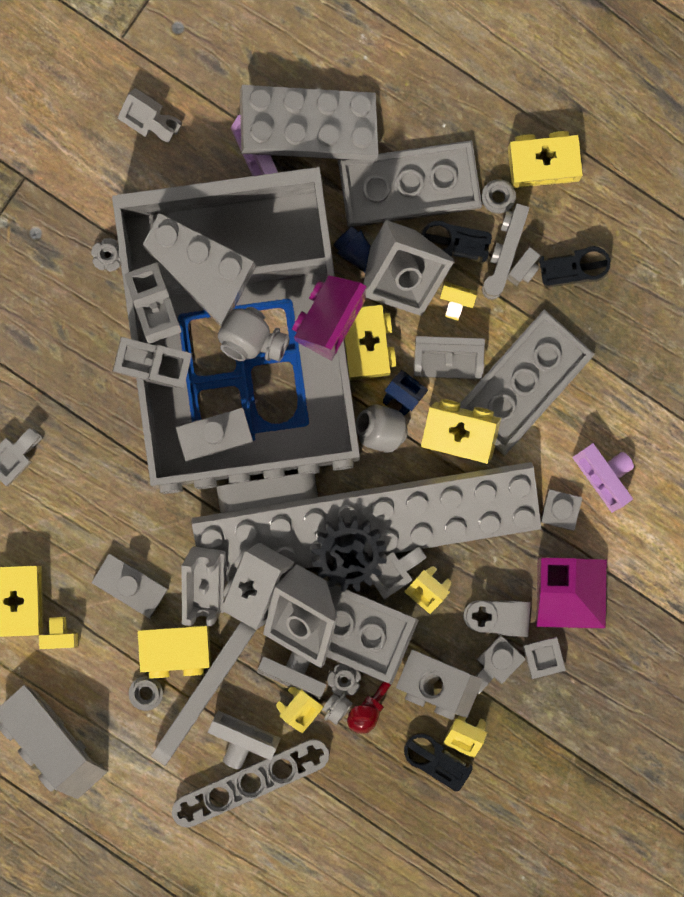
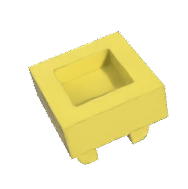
(457, 297)
(427, 590)
(58, 635)
(301, 710)
(466, 737)

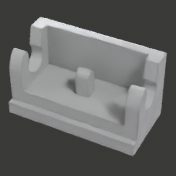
(449, 357)
(203, 585)

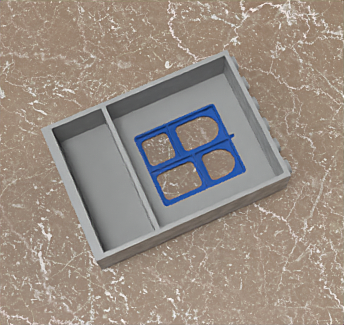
(285, 231)

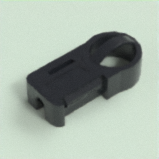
(462, 241)
(568, 270)
(441, 765)

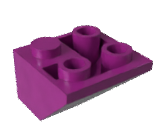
(571, 593)

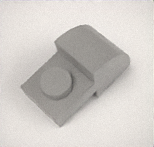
(152, 303)
(152, 363)

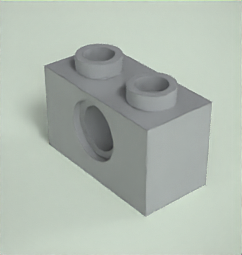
(457, 691)

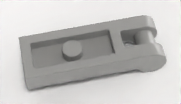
(504, 253)

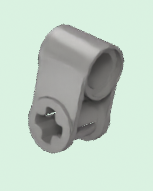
(504, 617)

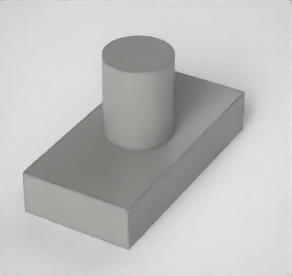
(214, 434)
(129, 586)
(292, 674)
(242, 739)

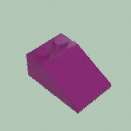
(330, 315)

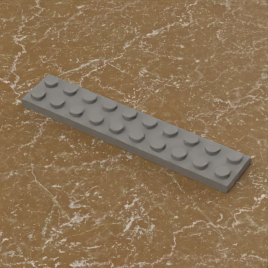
(406, 514)

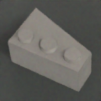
(200, 265)
(48, 744)

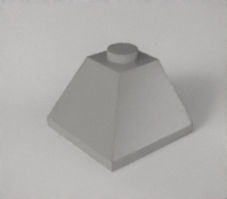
(404, 268)
(302, 615)

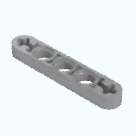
(203, 693)
(238, 795)

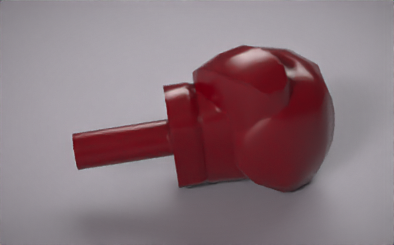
(365, 717)

